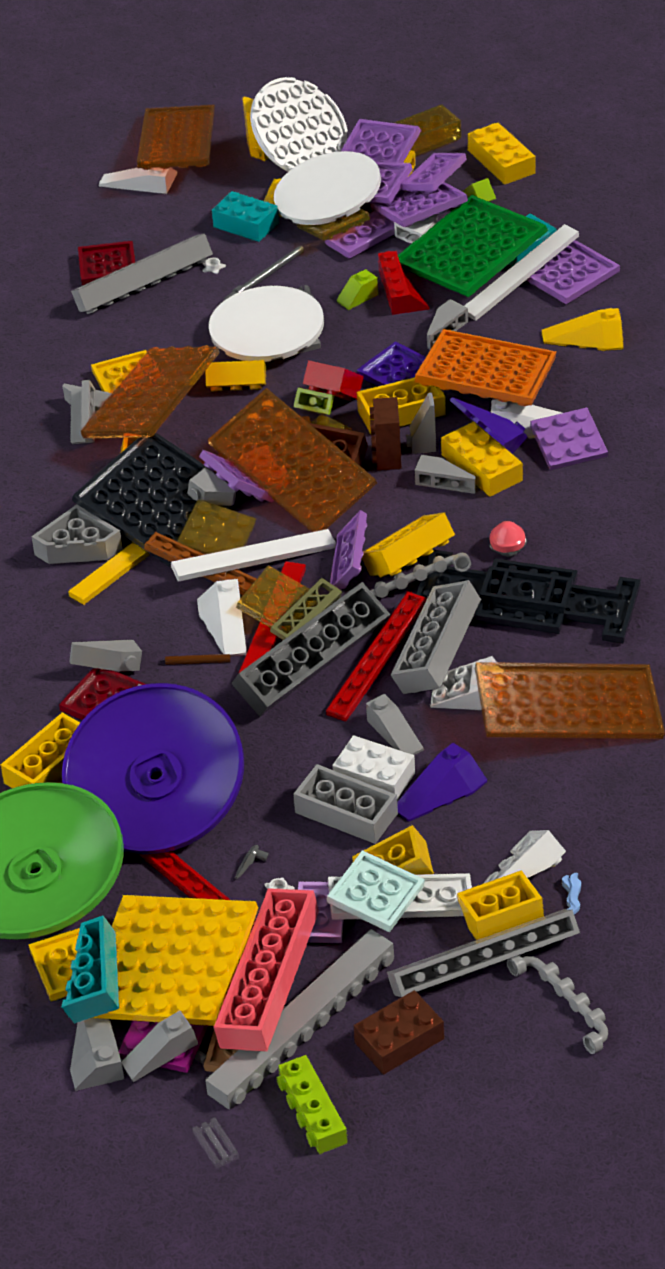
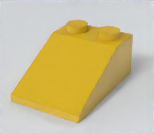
(405, 850)

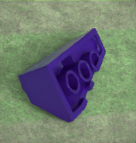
(498, 427)
(445, 779)

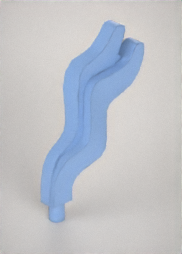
(573, 886)

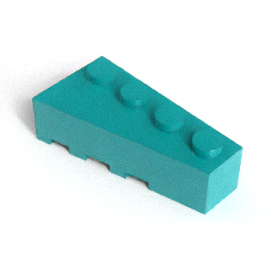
(94, 972)

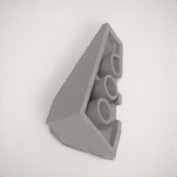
(95, 1055)

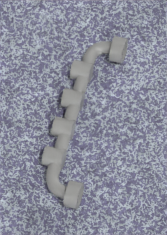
(461, 563)
(593, 1042)

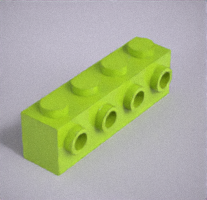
(312, 1104)

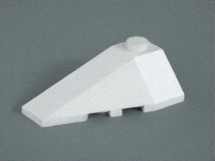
(531, 855)

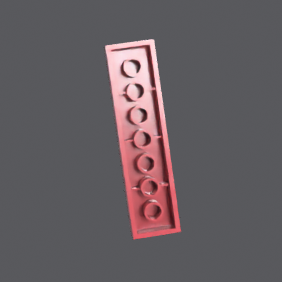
(266, 970)

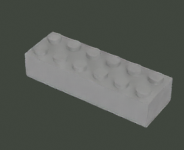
(435, 637)

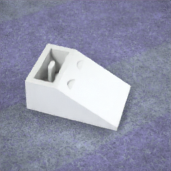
(459, 689)

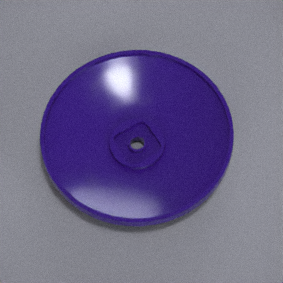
(167, 732)

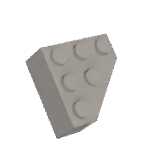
(76, 538)

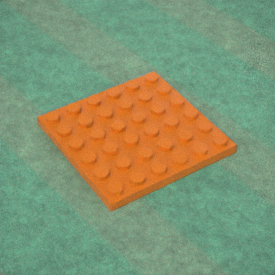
(485, 367)

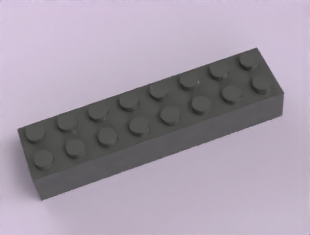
(310, 649)

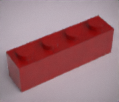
(398, 289)

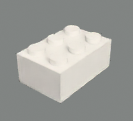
(376, 765)

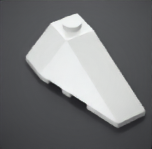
(151, 180)
(520, 413)
(222, 617)

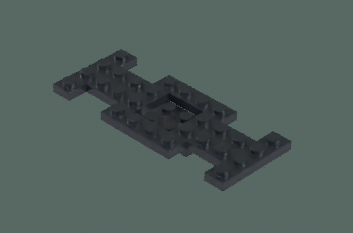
(551, 592)

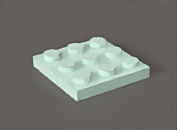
(375, 891)

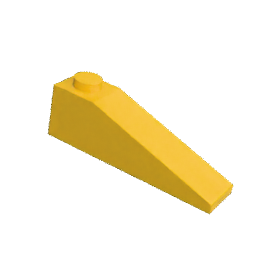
(597, 330)

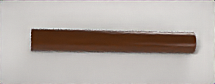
(197, 659)

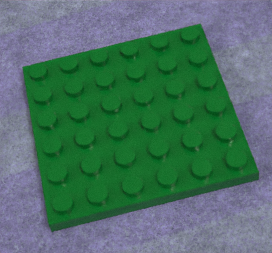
(470, 245)

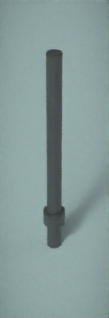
(267, 272)

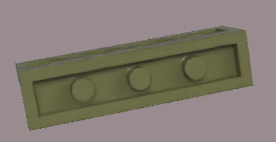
(327, 600)

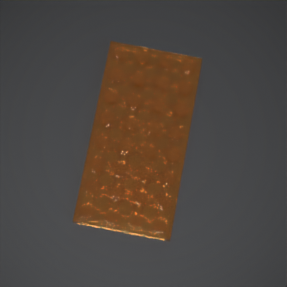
(176, 137)
(150, 392)
(292, 462)
(568, 700)

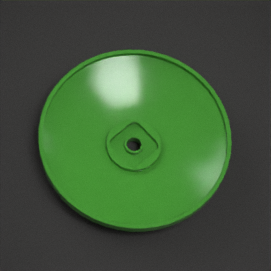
(72, 842)

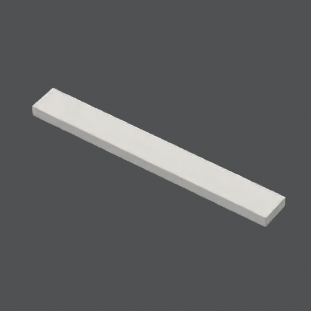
(521, 271)
(253, 555)

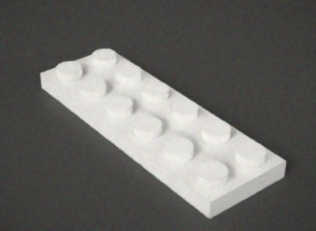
(435, 899)

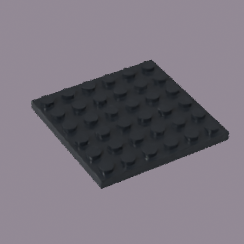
(145, 491)

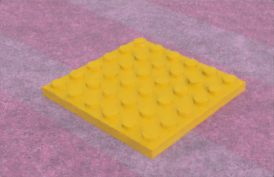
(178, 956)

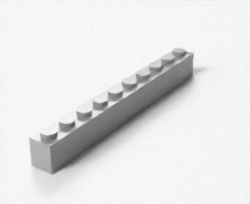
(302, 1017)

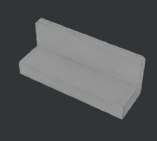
(82, 411)

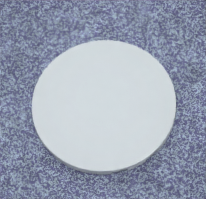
(296, 122)
(327, 187)
(266, 323)

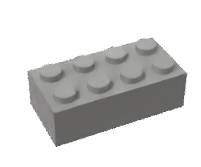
(345, 803)

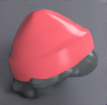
(507, 539)

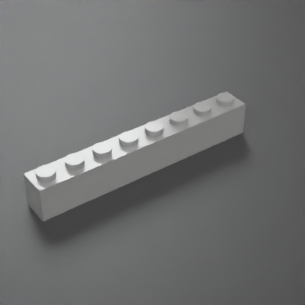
(141, 273)
(483, 952)

